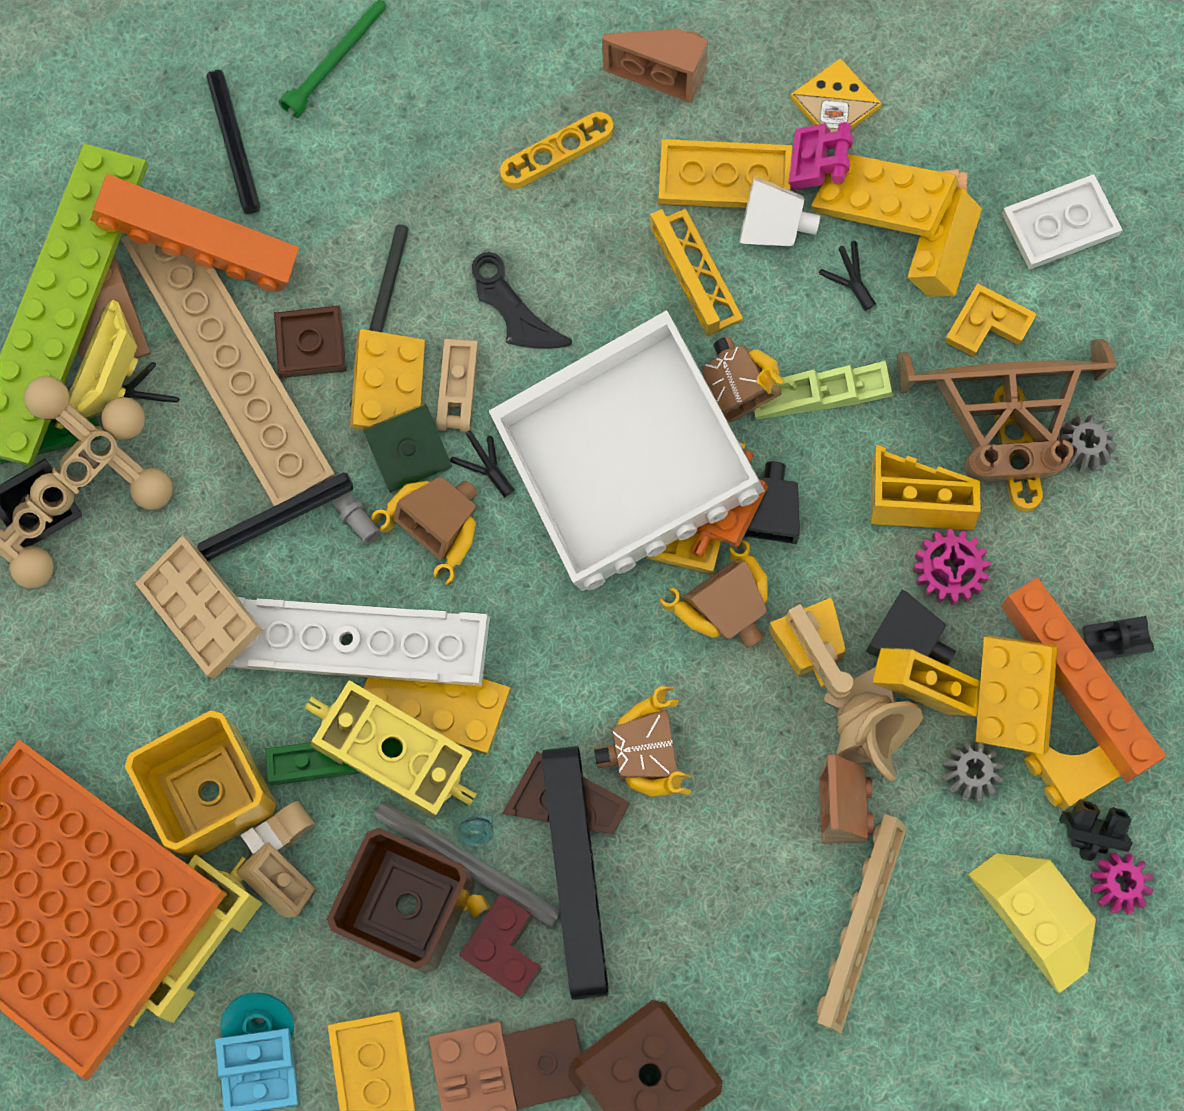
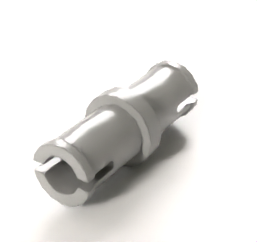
(353, 513)

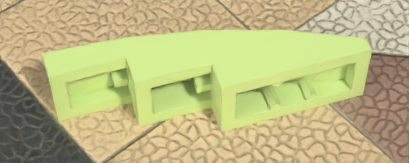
(829, 389)

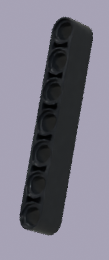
(575, 873)

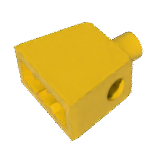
(792, 649)

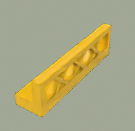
(689, 275)

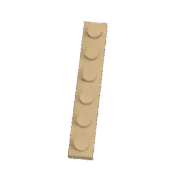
(858, 934)

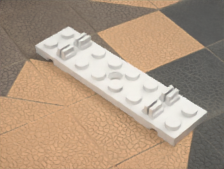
(384, 643)

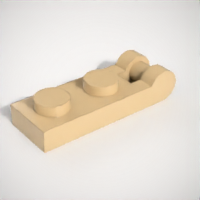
(457, 384)
(820, 654)

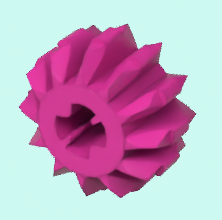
(1132, 876)

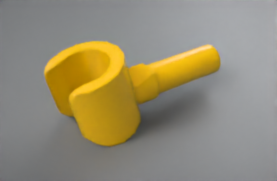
(476, 905)

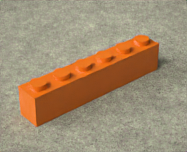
(193, 233)
(1084, 682)

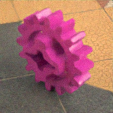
(937, 566)

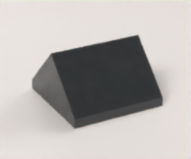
(18, 487)

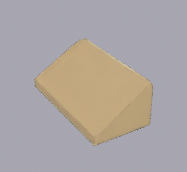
(277, 881)

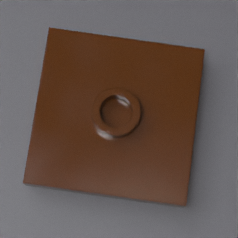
(309, 341)
(541, 1062)

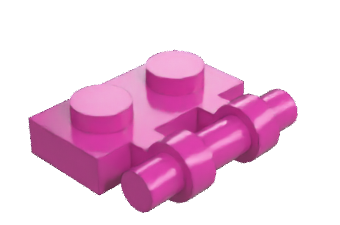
(811, 151)

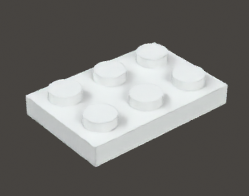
(1061, 221)

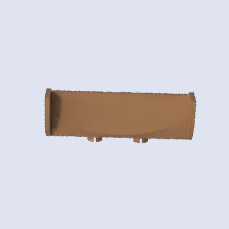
(1040, 458)

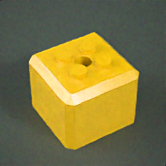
(178, 766)

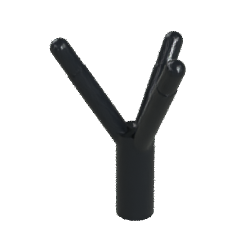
(853, 270)
(131, 393)
(490, 462)

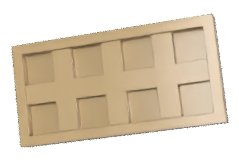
(198, 607)

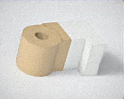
(281, 829)

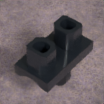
(1118, 638)
(1096, 835)

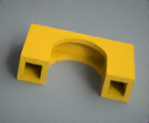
(1071, 776)

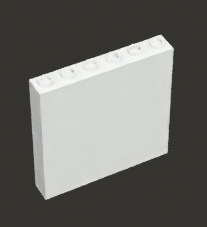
(625, 452)

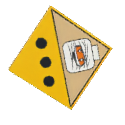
(835, 98)

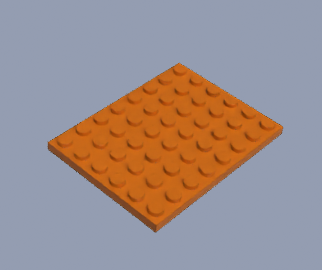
(85, 912)

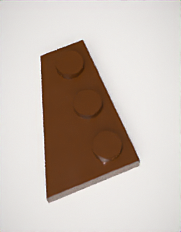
(530, 800)

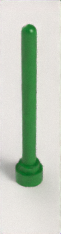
(297, 98)

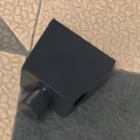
(779, 510)
(911, 627)

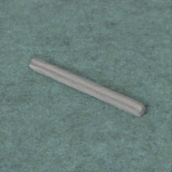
(479, 870)

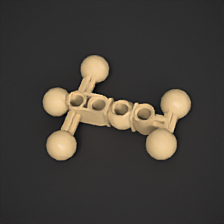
(121, 420)

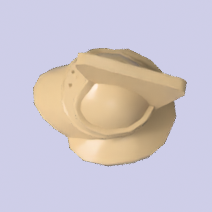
(873, 724)

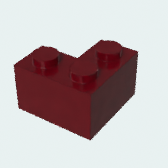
(493, 948)

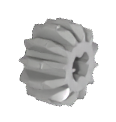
(1097, 439)
(959, 768)

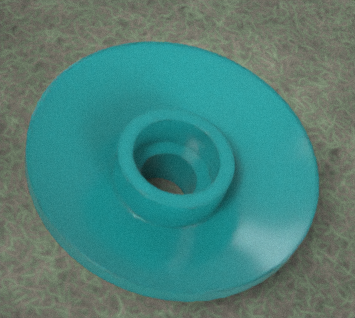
(239, 1015)

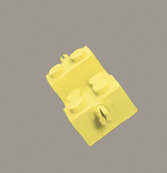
(354, 734)
(232, 912)

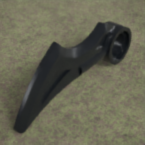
(522, 325)

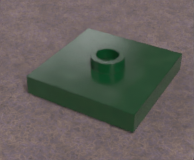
(407, 447)

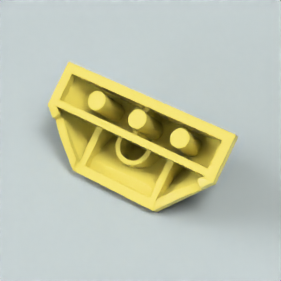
(104, 364)
(1040, 913)

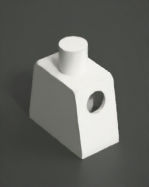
(775, 215)

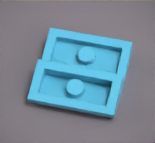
(257, 1071)

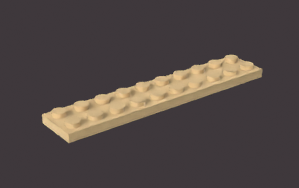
(234, 372)

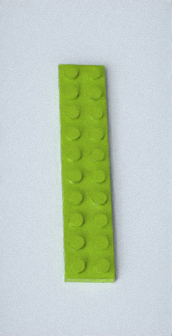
(59, 298)

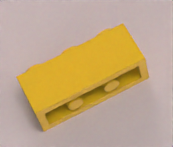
(941, 259)
(927, 682)

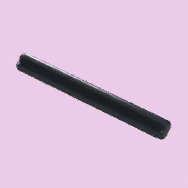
(233, 142)
(276, 516)

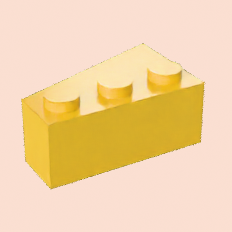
(920, 495)

